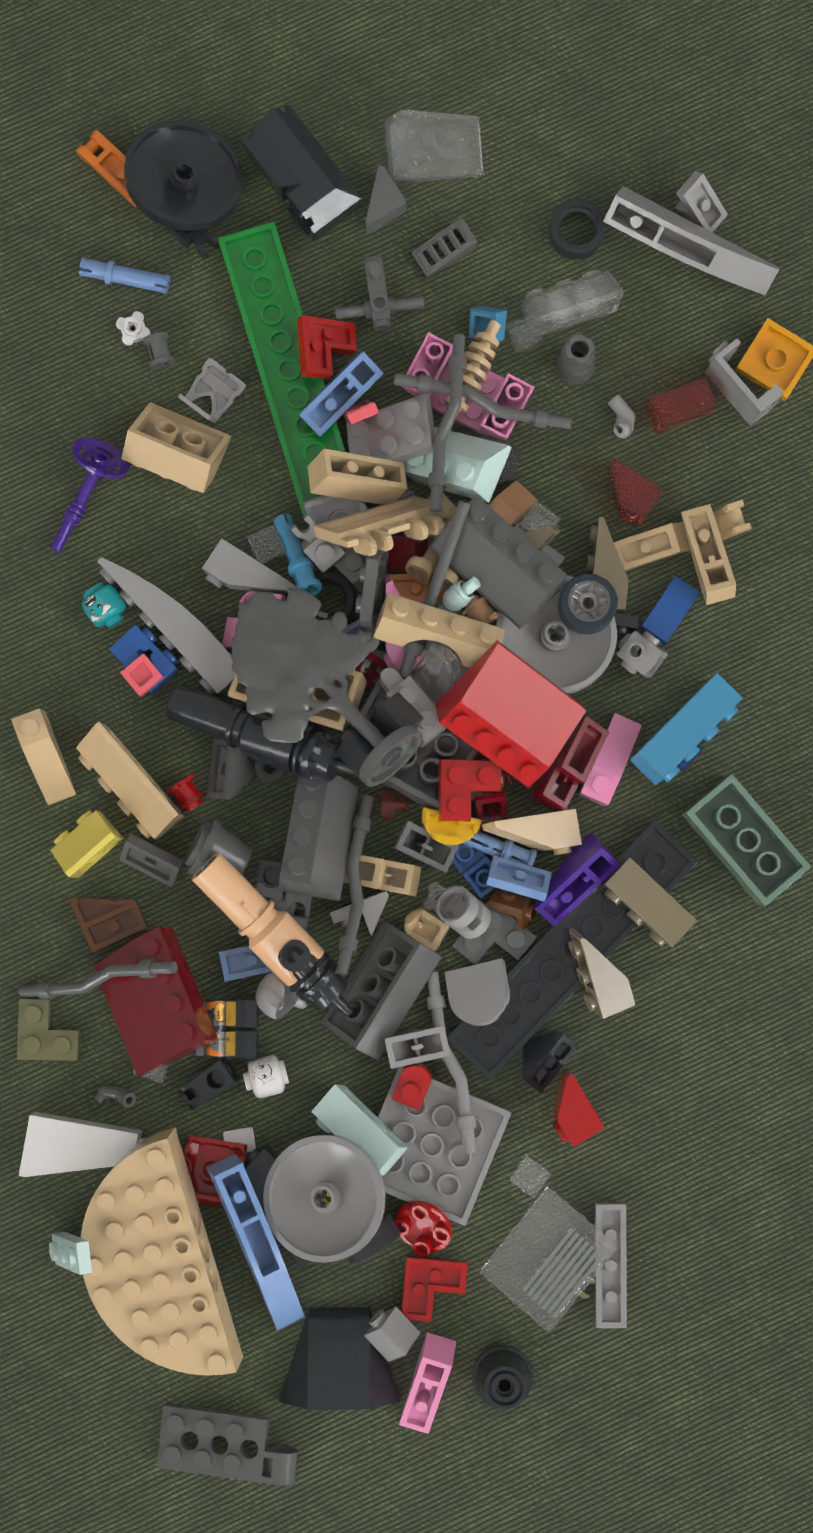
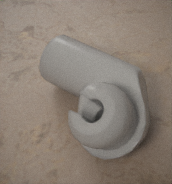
(625, 417)

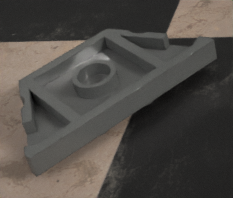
(371, 601)

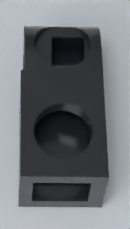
(209, 1083)

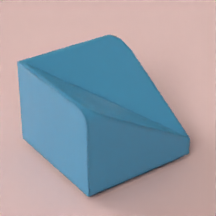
(480, 318)

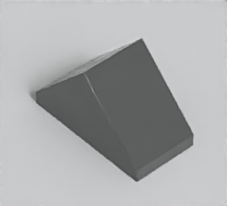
(385, 201)
(420, 845)

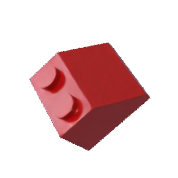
(574, 1112)

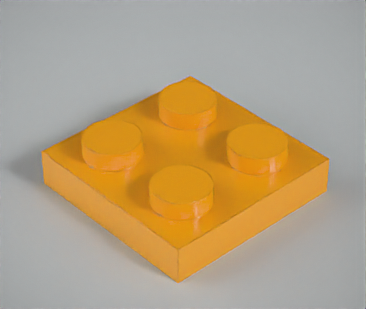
(776, 358)

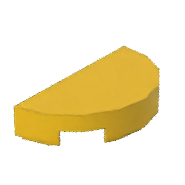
(448, 832)

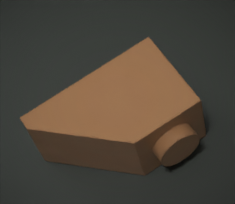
(513, 503)

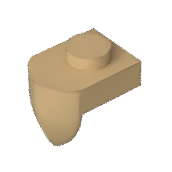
(426, 928)

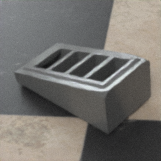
(439, 240)

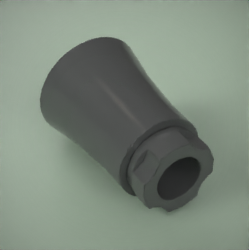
(574, 369)

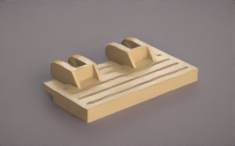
(374, 527)

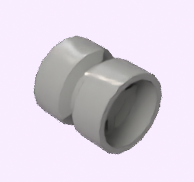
(463, 912)

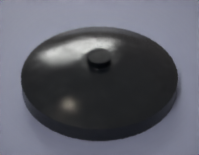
(183, 175)

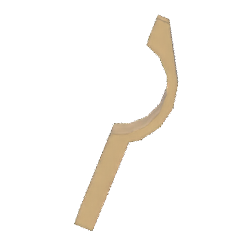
(672, 538)

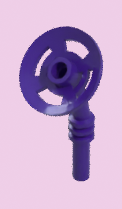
(96, 467)

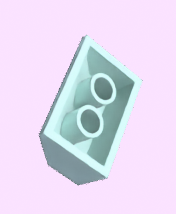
(470, 465)

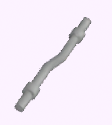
(466, 1120)

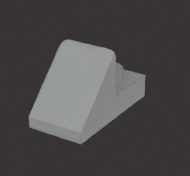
(700, 203)
(371, 911)

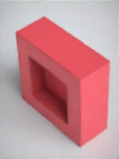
(142, 675)

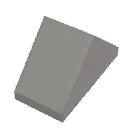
(417, 1046)

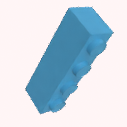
(686, 729)

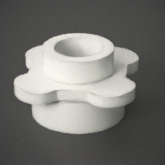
(130, 337)

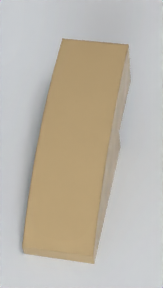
(388, 875)

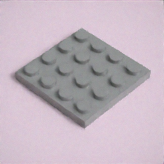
(435, 1162)

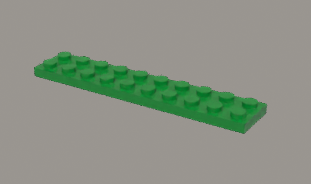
(270, 319)

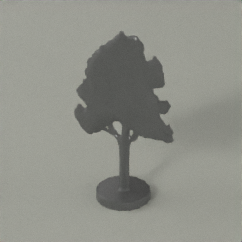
(289, 653)

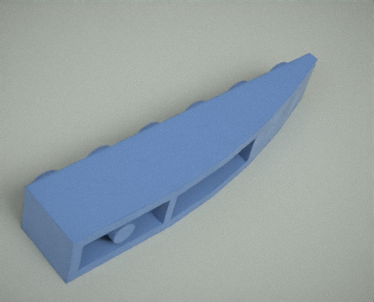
(256, 1240)

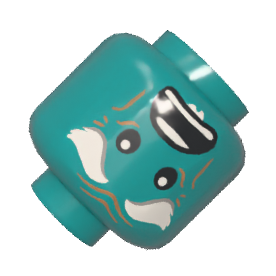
(103, 605)

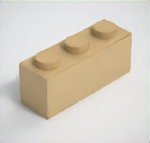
(357, 477)

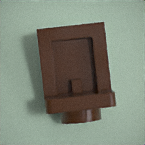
(514, 905)

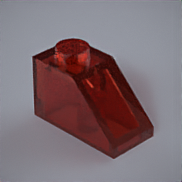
(632, 493)

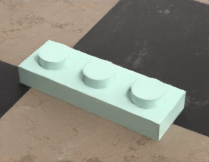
(70, 1252)

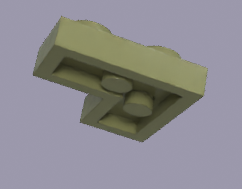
(36, 1038)

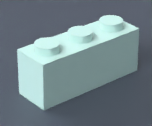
(350, 1119)

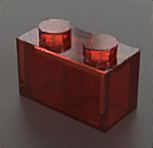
(680, 405)

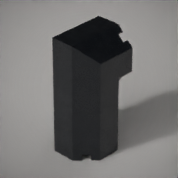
(301, 172)

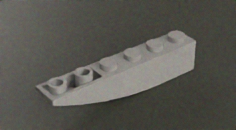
(688, 242)
(178, 626)

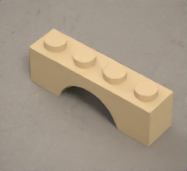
(408, 621)

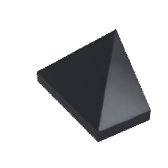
(545, 1057)

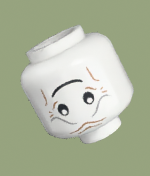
(266, 1076)

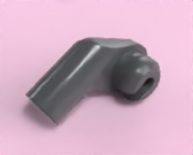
(117, 1093)

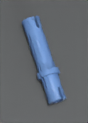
(124, 275)

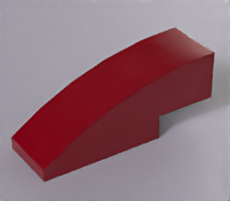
(571, 765)

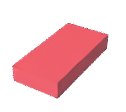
(360, 412)

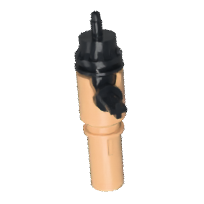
(274, 935)

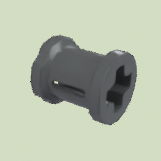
(158, 350)

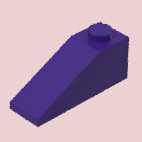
(577, 878)

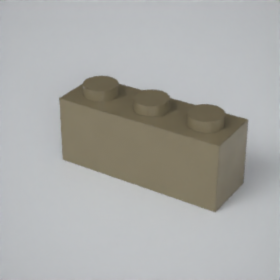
(648, 903)

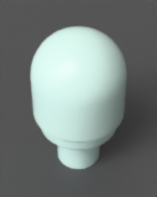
(460, 594)

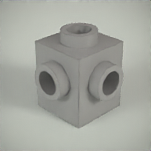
(650, 657)

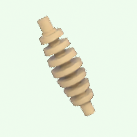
(478, 360)

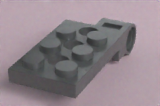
(270, 1465)

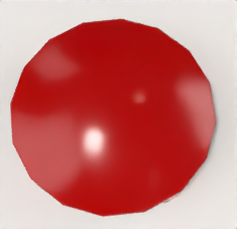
(423, 1227)

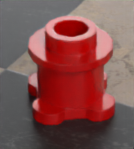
(186, 793)

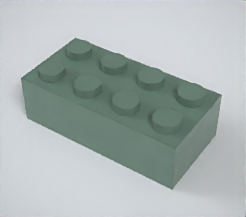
(746, 840)

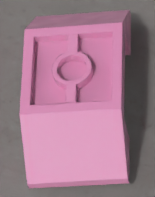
(508, 392)

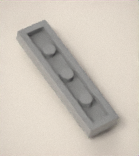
(612, 1278)

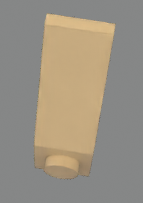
(709, 555)
(44, 755)
(542, 832)

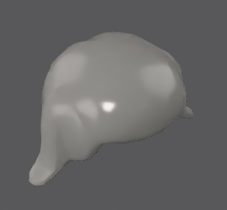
(275, 997)

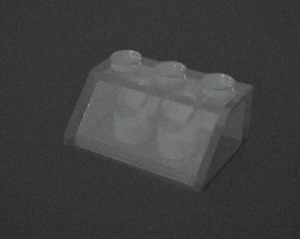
(572, 302)

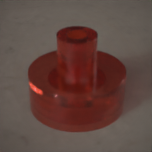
(390, 804)

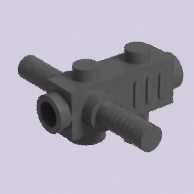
(379, 306)

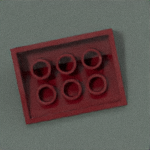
(161, 1014)

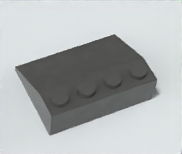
(420, 775)

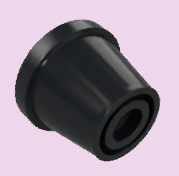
(499, 1364)

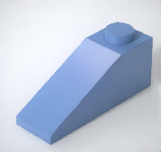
(341, 393)

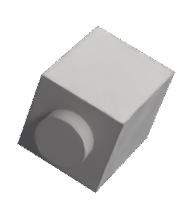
(391, 1333)

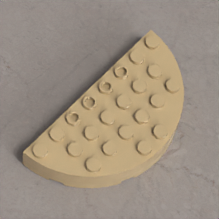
(156, 1265)

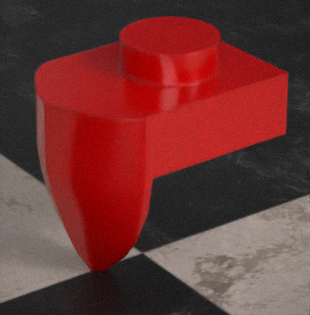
(413, 1085)

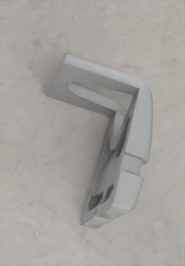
(217, 384)

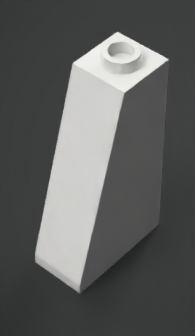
(72, 1144)

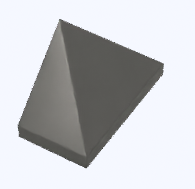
(228, 771)

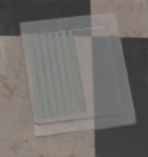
(548, 1259)

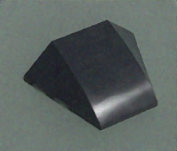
(338, 1364)

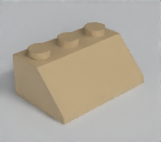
(175, 447)

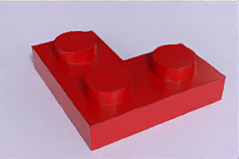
(318, 340)
(457, 782)
(424, 1277)

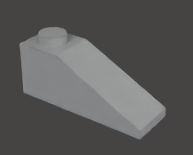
(241, 572)

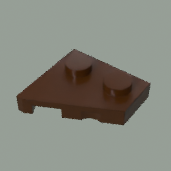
(107, 920)

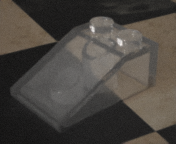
(433, 146)

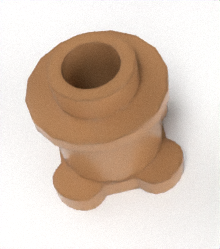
(480, 610)

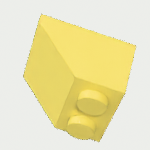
(85, 844)

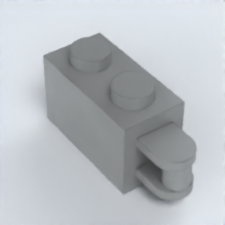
(393, 683)

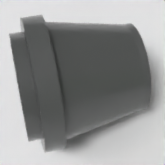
(213, 839)

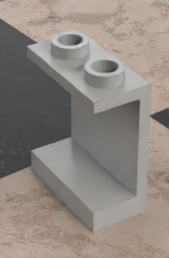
(734, 388)

